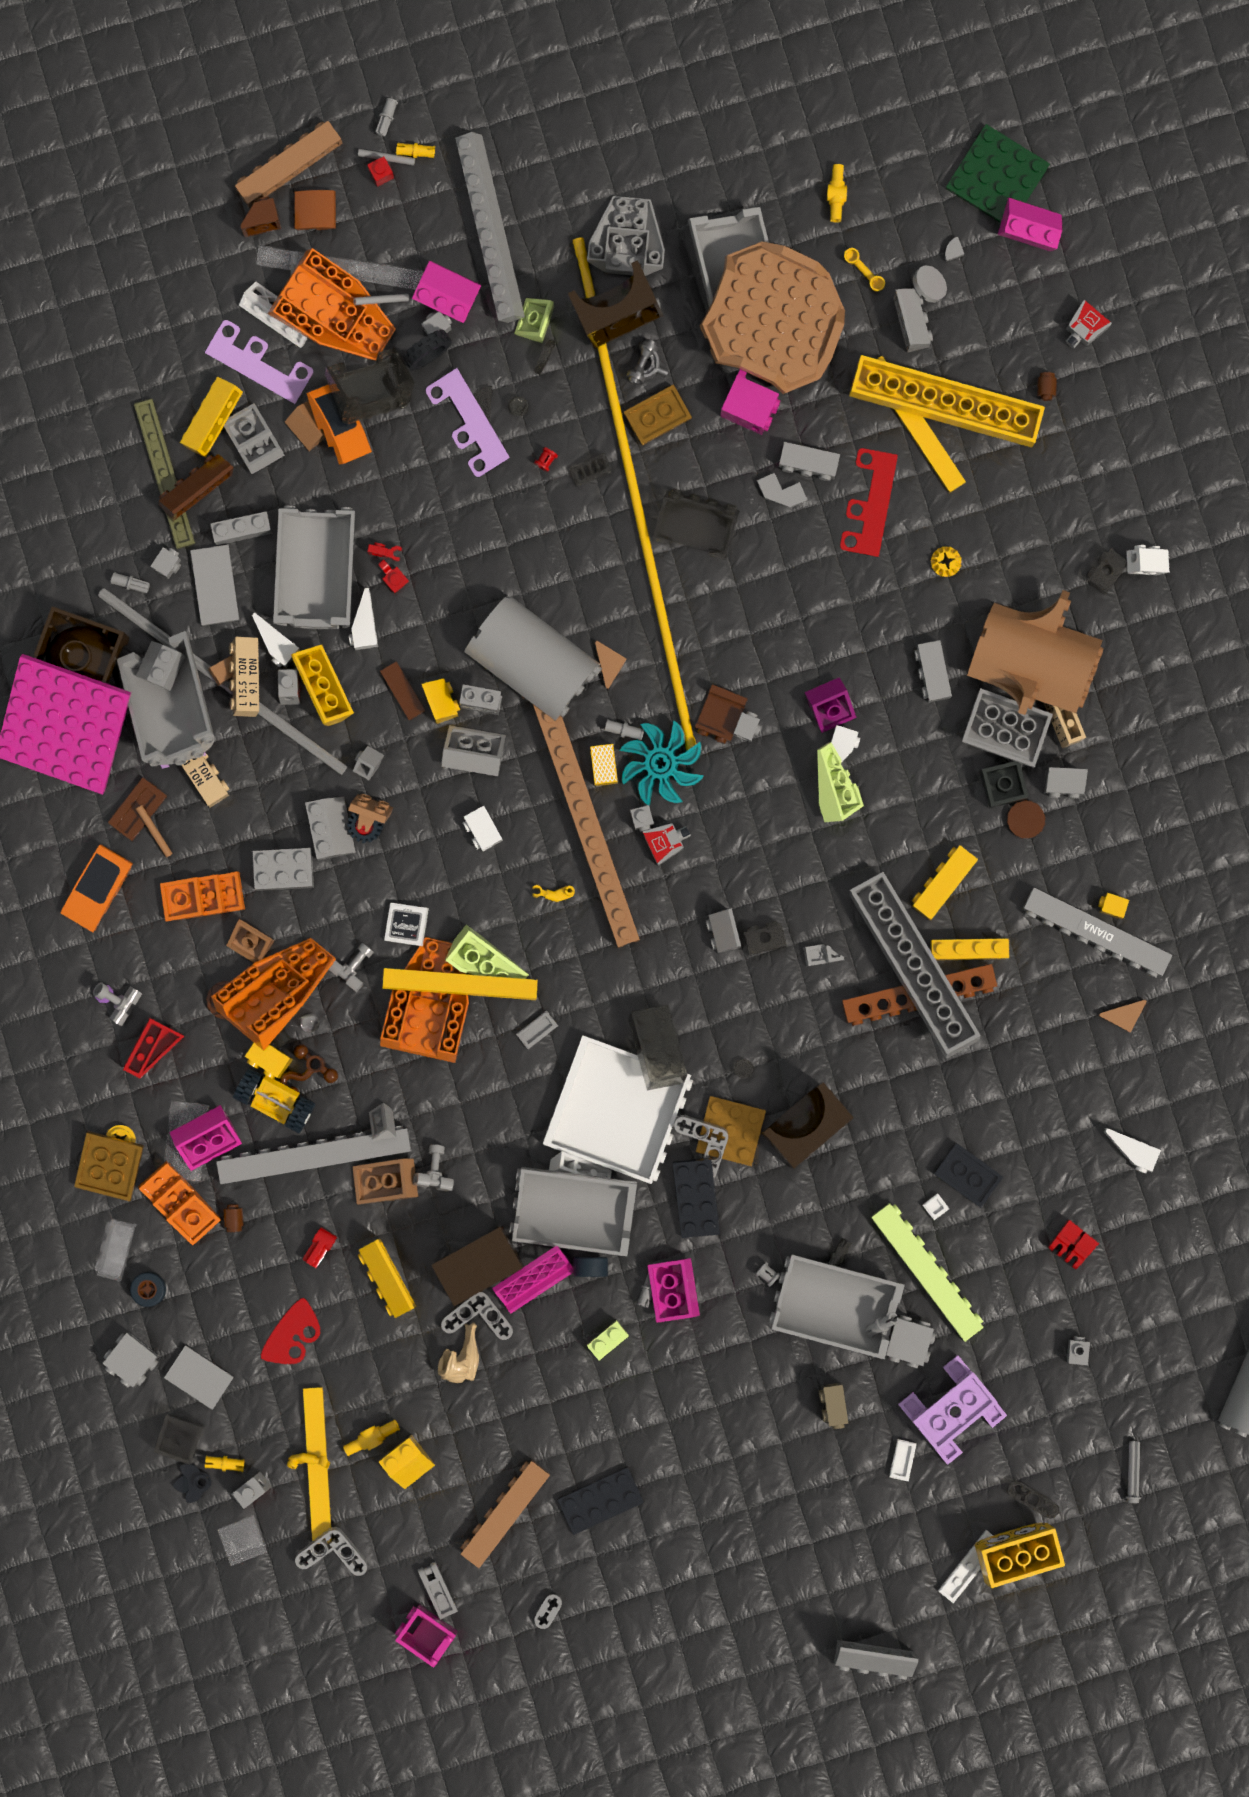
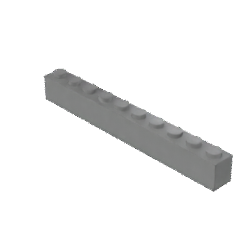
(490, 227)
(310, 1156)

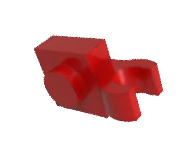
(379, 550)
(394, 578)

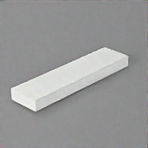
(963, 1573)

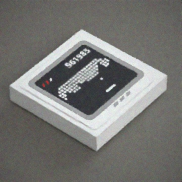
(406, 924)

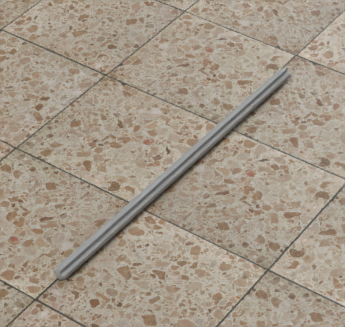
(203, 667)

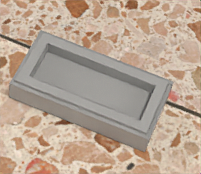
(537, 1030)

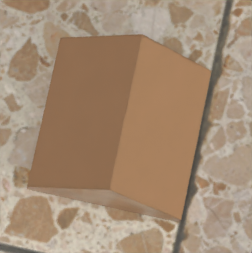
(304, 426)
(249, 942)

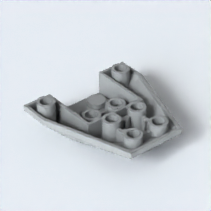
(627, 235)

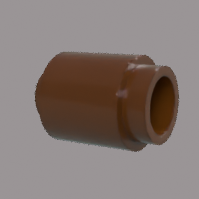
(1047, 386)
(233, 1218)

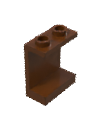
(720, 714)

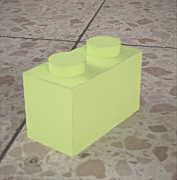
(607, 1340)

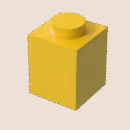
(1113, 905)

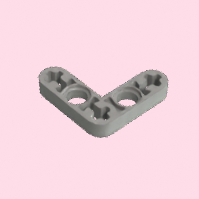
(713, 1143)
(482, 1310)
(336, 1546)

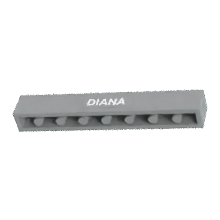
(1097, 932)

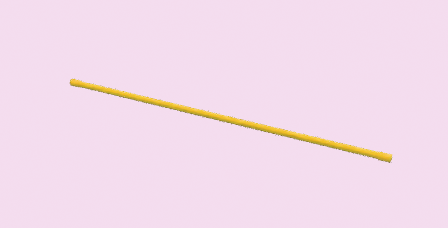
(581, 254)

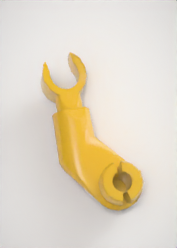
(556, 896)
(302, 1458)

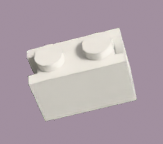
(1147, 561)
(483, 829)

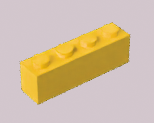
(211, 417)
(944, 883)
(970, 949)

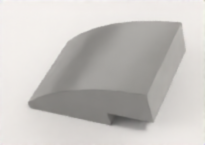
(253, 438)

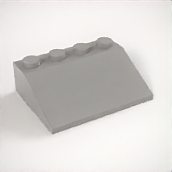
(1005, 732)
(876, 1659)

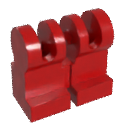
(1082, 1244)

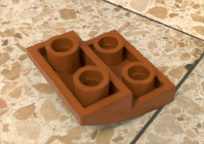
(315, 209)

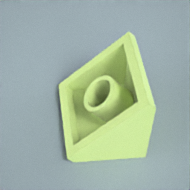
(536, 319)

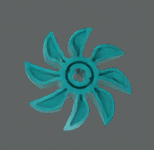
(651, 763)

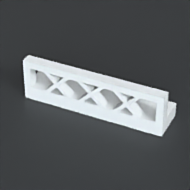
(259, 306)

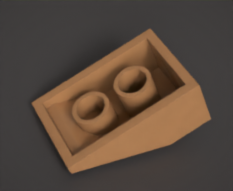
(385, 1181)

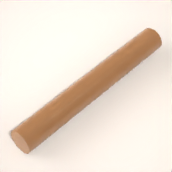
(154, 831)

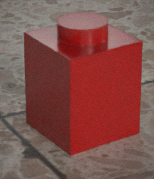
(380, 171)

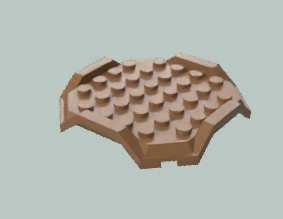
(774, 316)

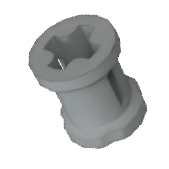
(767, 1274)

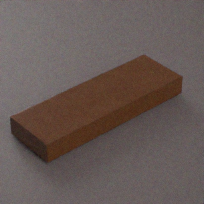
(402, 691)

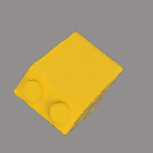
(406, 1462)

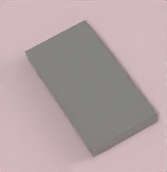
(215, 585)

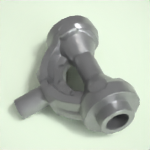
(648, 350)

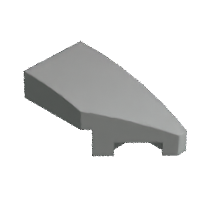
(820, 955)

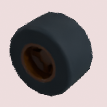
(590, 1266)
(143, 1293)

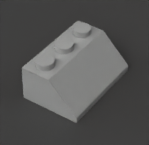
(912, 319)
(473, 750)
(329, 827)

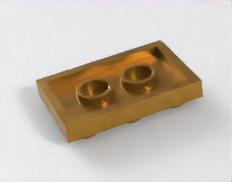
(657, 415)

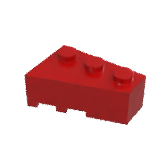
(151, 1047)

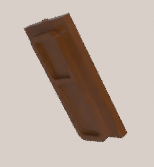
(127, 819)

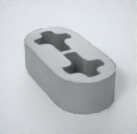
(544, 1608)

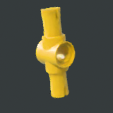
(836, 193)
(371, 1437)

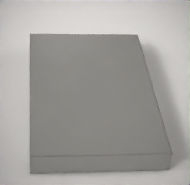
(199, 1377)

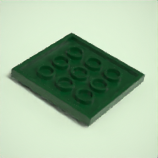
(996, 171)

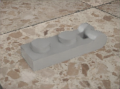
(438, 1591)

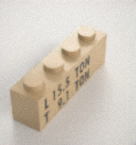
(245, 676)
(1066, 725)
(206, 780)

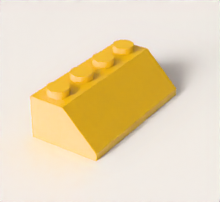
(322, 685)
(387, 1278)

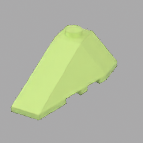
(836, 792)
(477, 956)

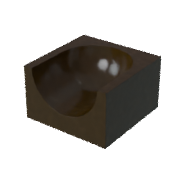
(617, 310)
(80, 645)
(807, 1125)
(478, 1265)

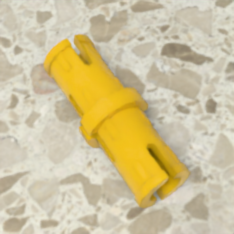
(415, 150)
(224, 1463)

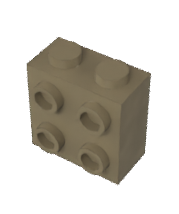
(835, 1407)

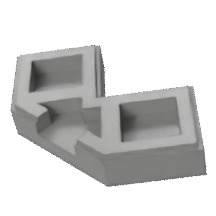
(773, 492)

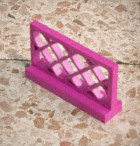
(522, 1290)

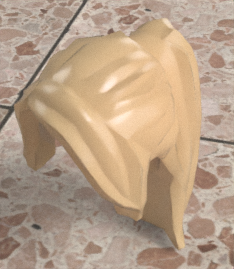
(465, 1365)

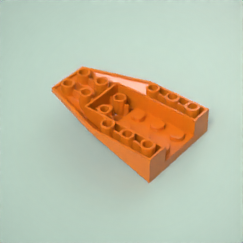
(321, 307)
(273, 990)
(426, 1021)

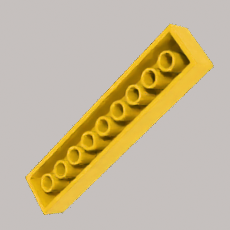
(946, 401)

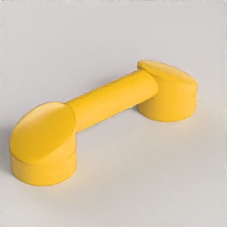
(852, 257)

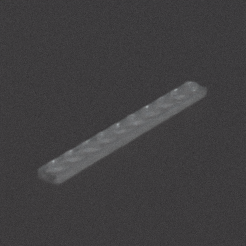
(361, 270)

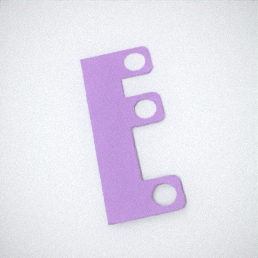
(250, 365)
(476, 422)

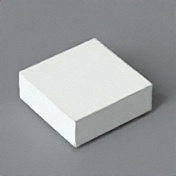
(935, 1206)

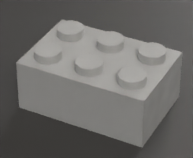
(283, 869)

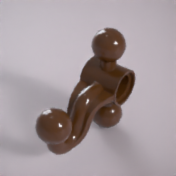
(301, 1052)

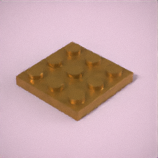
(743, 1129)
(109, 1166)

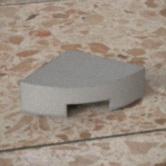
(953, 250)

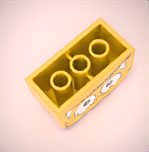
(1019, 1554)

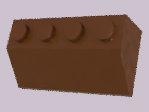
(195, 487)

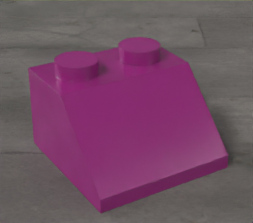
(830, 704)

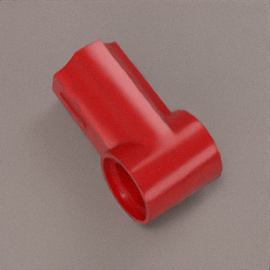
(321, 1244)

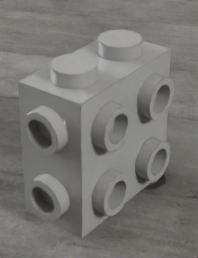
(910, 1342)
(130, 1360)

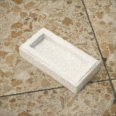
(902, 1460)

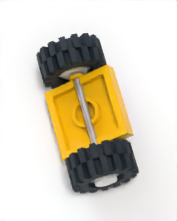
(274, 1100)

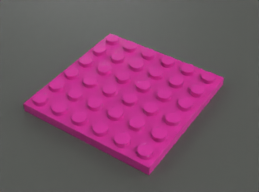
(63, 724)

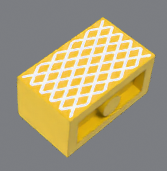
(603, 764)

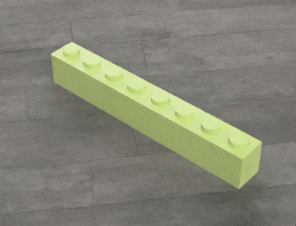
(927, 1272)

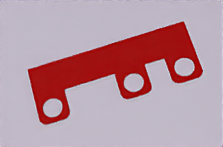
(876, 508)

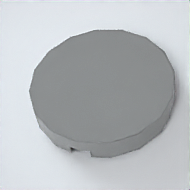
(929, 283)

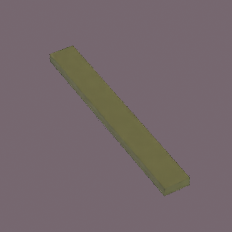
(162, 467)

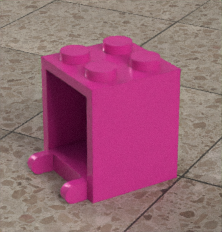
(750, 404)
(429, 1638)

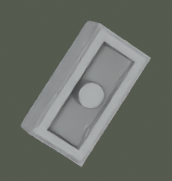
(382, 1122)

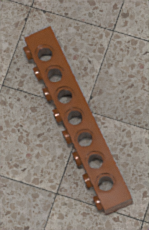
(851, 1006)

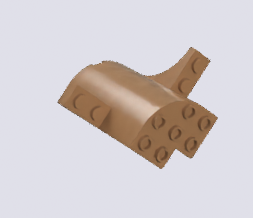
(1036, 656)

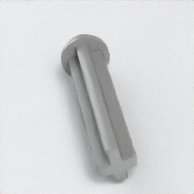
(1133, 1472)

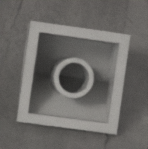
(161, 665)
(1065, 782)
(724, 931)

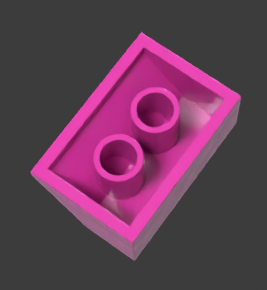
(1031, 225)
(446, 291)
(205, 1138)
(673, 1290)

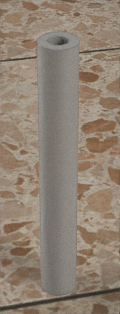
(389, 157)
(381, 299)

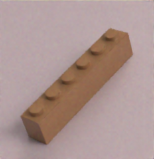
(288, 164)
(505, 1513)

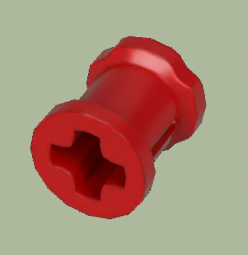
(540, 462)

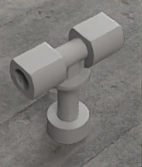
(347, 971)
(121, 1002)
(434, 1177)

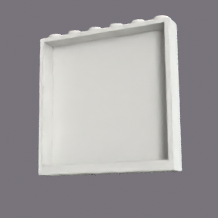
(611, 1115)

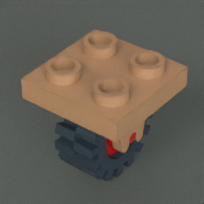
(367, 817)

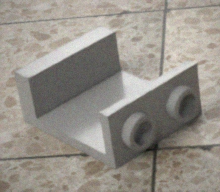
(480, 699)

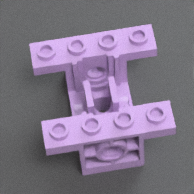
(938, 1424)

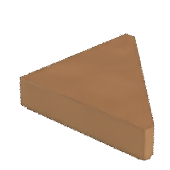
(610, 663)
(1124, 1016)

